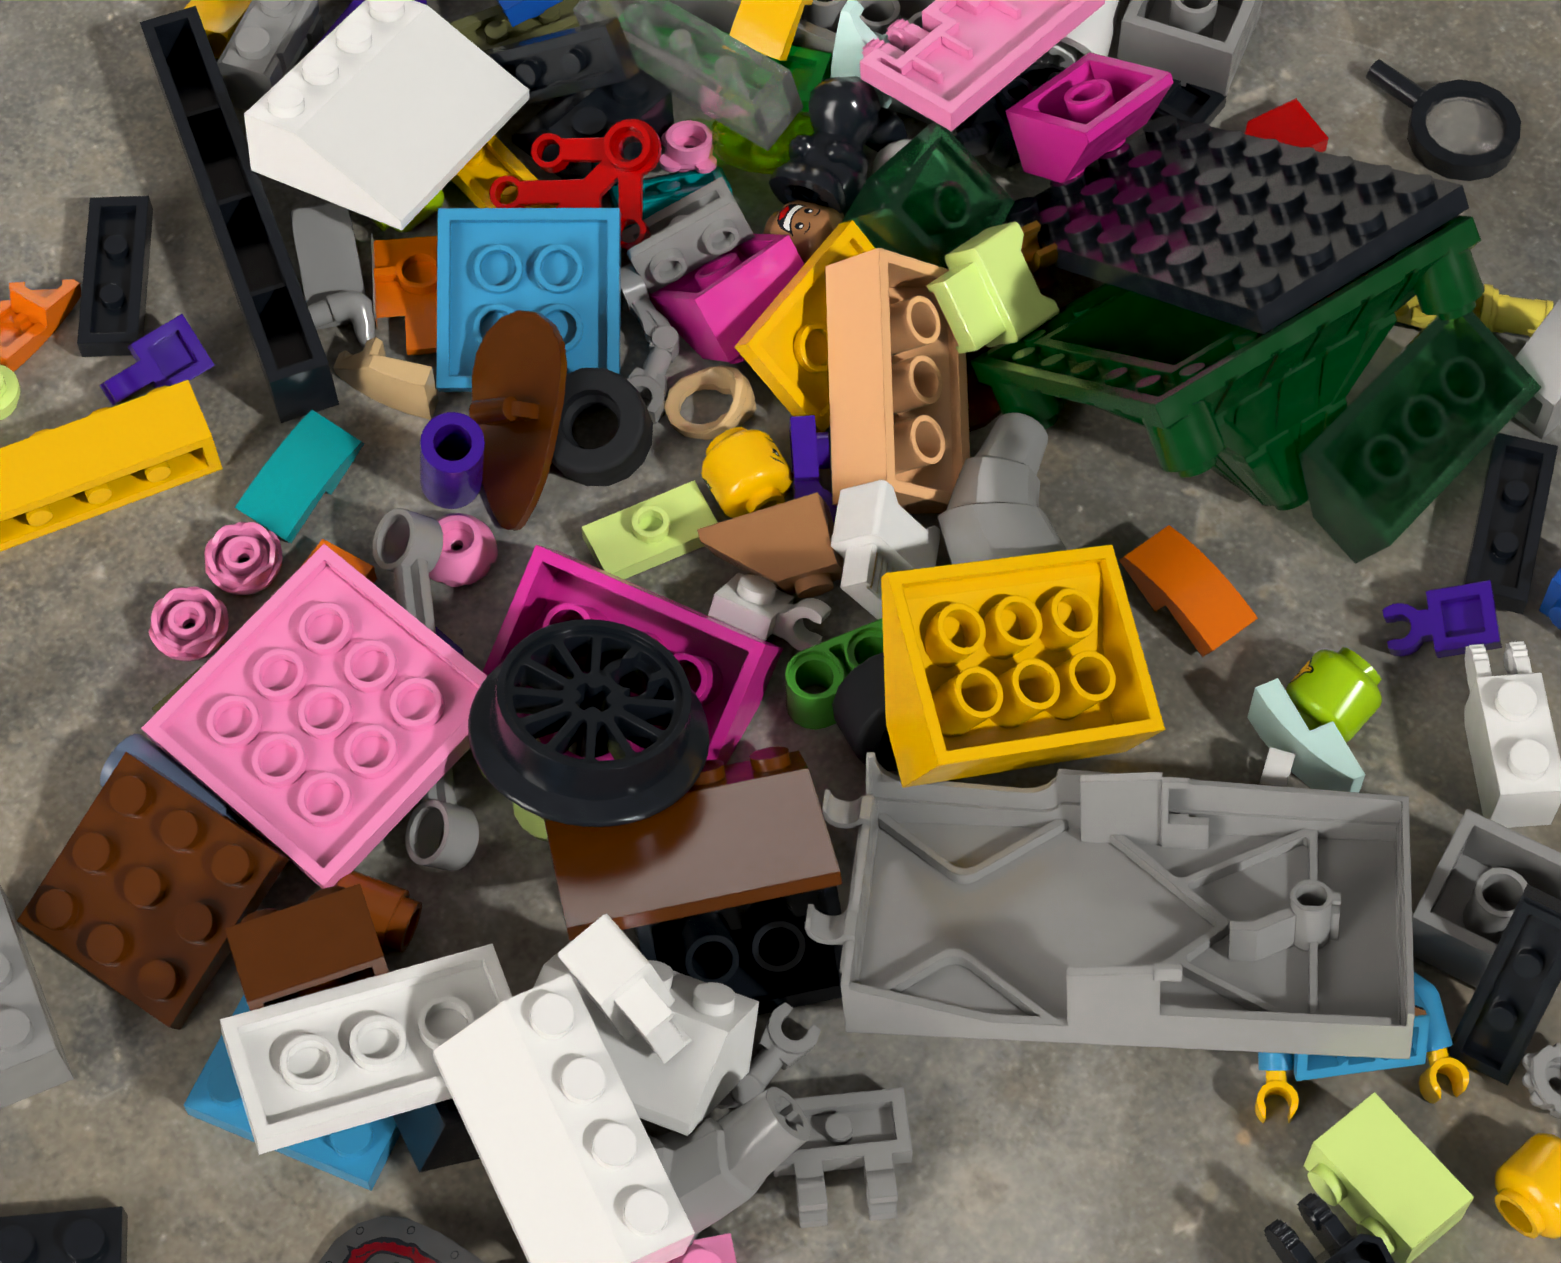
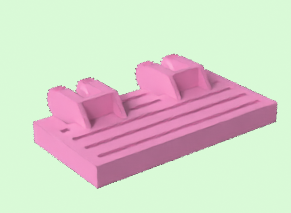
(966, 52)

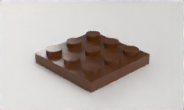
(151, 890)

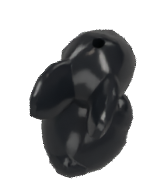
(831, 162)

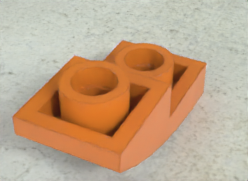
(1193, 589)

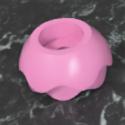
(238, 542)
(473, 559)
(185, 607)

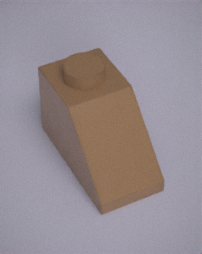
(782, 545)

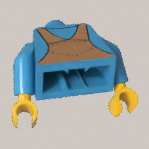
(1429, 1036)

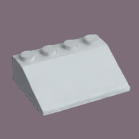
(382, 112)

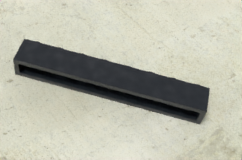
(240, 216)

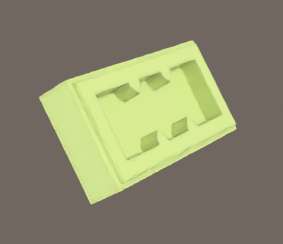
(649, 531)

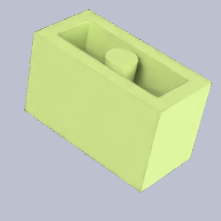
(1386, 1180)

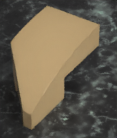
(388, 380)

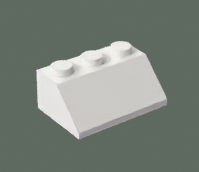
(700, 1074)

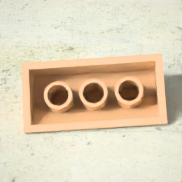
(894, 381)

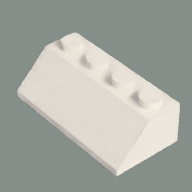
(561, 1133)

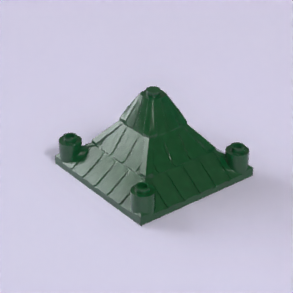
(1224, 391)

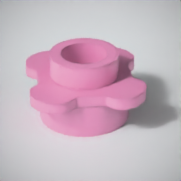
(688, 148)

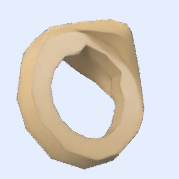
(720, 378)

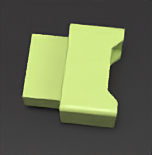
(991, 291)

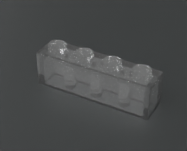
(704, 66)

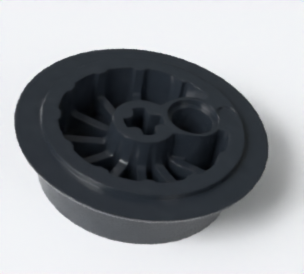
(590, 719)

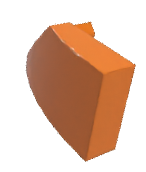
(32, 318)

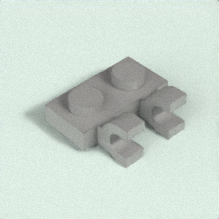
(850, 1133)

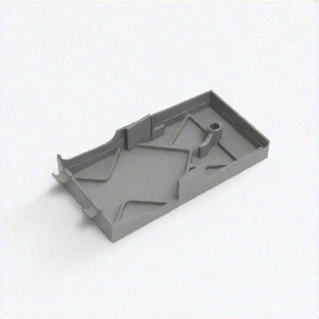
(1128, 914)

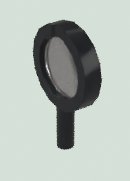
(1455, 126)

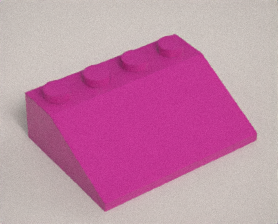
(720, 661)

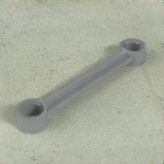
(413, 592)

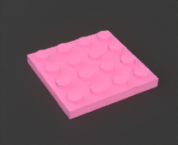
(323, 717)

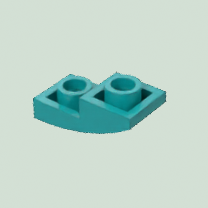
(299, 474)

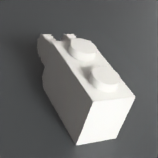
(1511, 739)

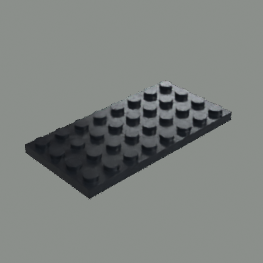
(1233, 220)

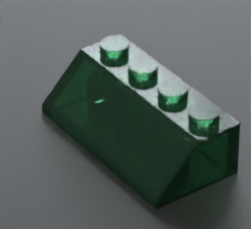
(1412, 433)

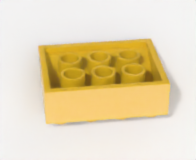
(1012, 665)

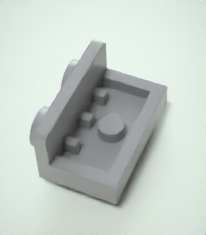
(688, 235)

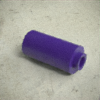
(451, 460)

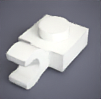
(763, 610)

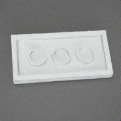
(356, 1047)

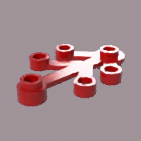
(589, 191)

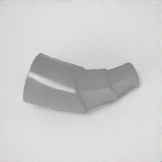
(997, 497)
(731, 1157)

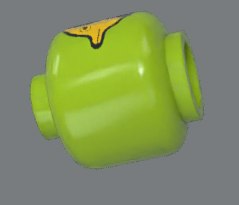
(1336, 689)

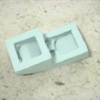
(1320, 754)

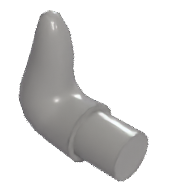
(345, 306)

